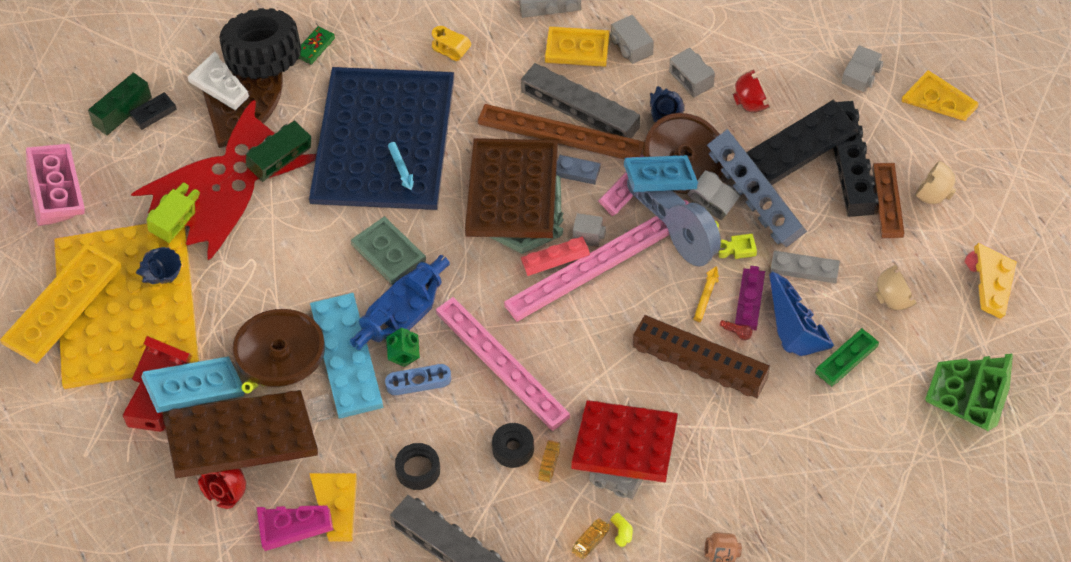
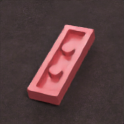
(555, 256)

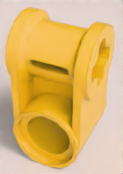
(449, 43)

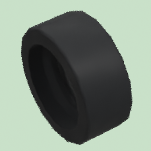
(417, 450)

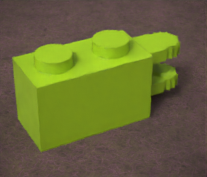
(172, 213)

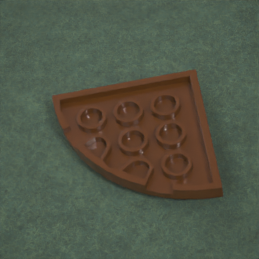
(266, 95)

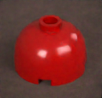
(750, 93)
(224, 487)

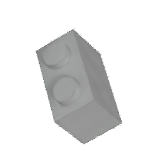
(631, 39)
(692, 72)

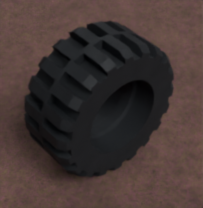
(260, 43)

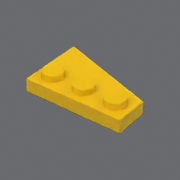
(940, 97)

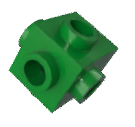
(403, 347)

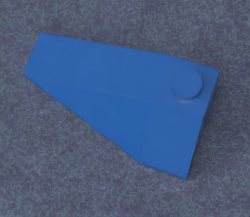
(794, 320)

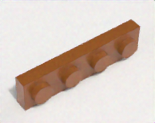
(889, 200)

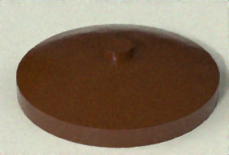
(680, 136)
(278, 347)

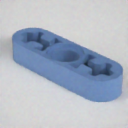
(402, 388)

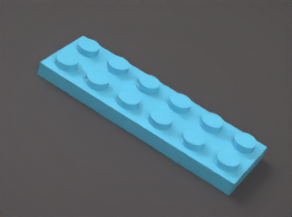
(347, 368)

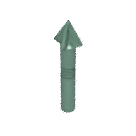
(557, 211)

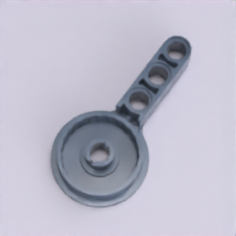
(689, 225)

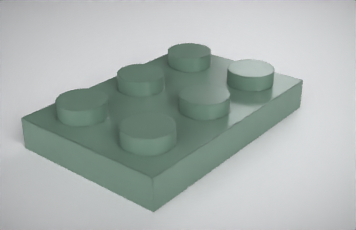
(388, 250)

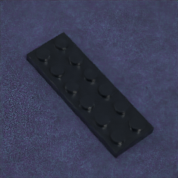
(801, 143)

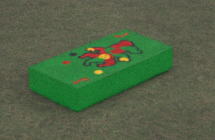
(315, 45)

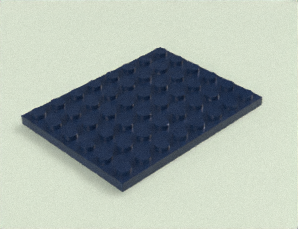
(359, 121)

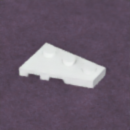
(219, 82)

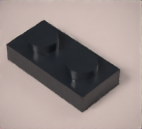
(153, 110)

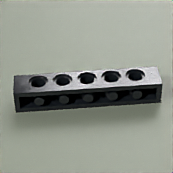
(855, 168)

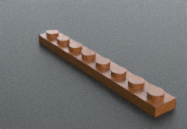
(565, 133)

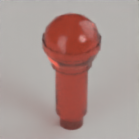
(744, 332)

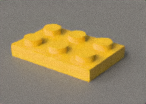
(577, 46)

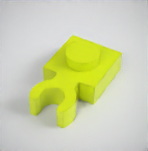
(740, 245)

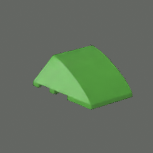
(972, 389)

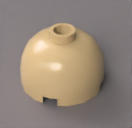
(937, 185)
(894, 290)

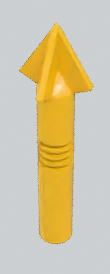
(712, 277)

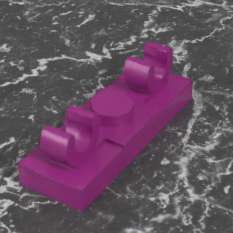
(750, 297)

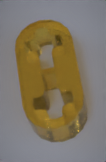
(549, 461)
(590, 538)

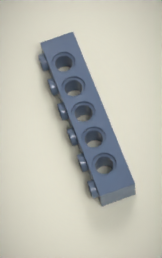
(791, 228)

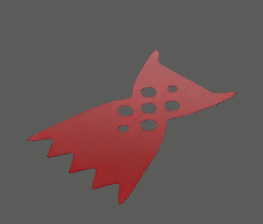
(219, 210)

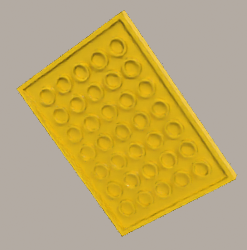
(111, 331)

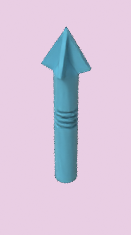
(405, 177)

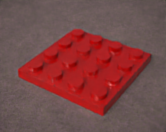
(625, 441)

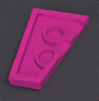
(287, 526)

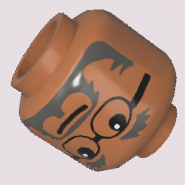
(722, 547)

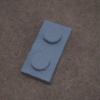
(578, 169)

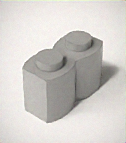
(862, 68)
(714, 195)

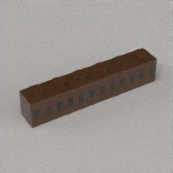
(701, 356)

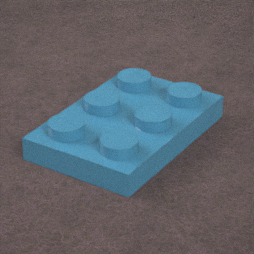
(660, 173)

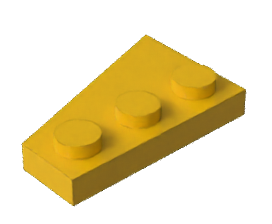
(995, 278)
(339, 494)

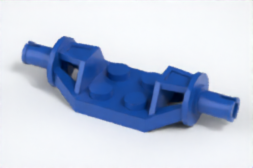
(402, 303)

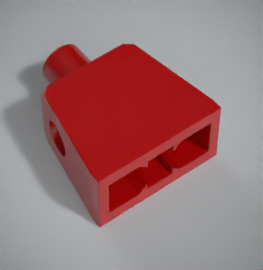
(142, 413)

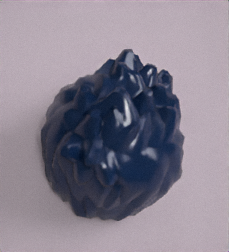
(665, 103)
(159, 266)

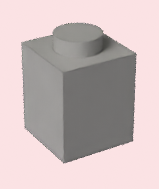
(590, 228)

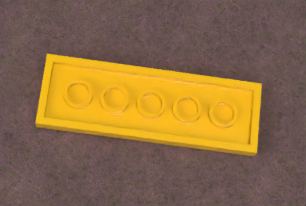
(61, 303)

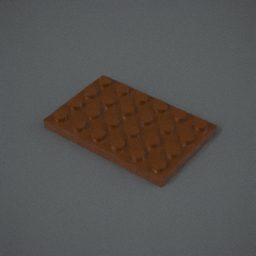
(512, 188)
(239, 434)

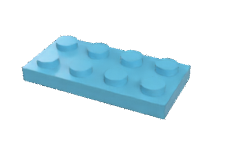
(192, 384)

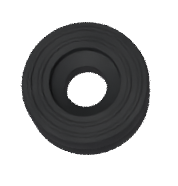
(513, 432)

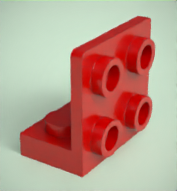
(158, 356)

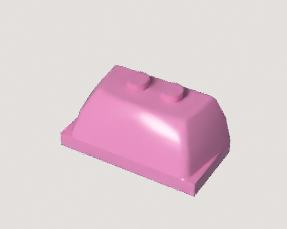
(53, 184)

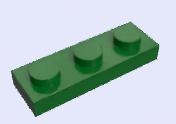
(847, 357)

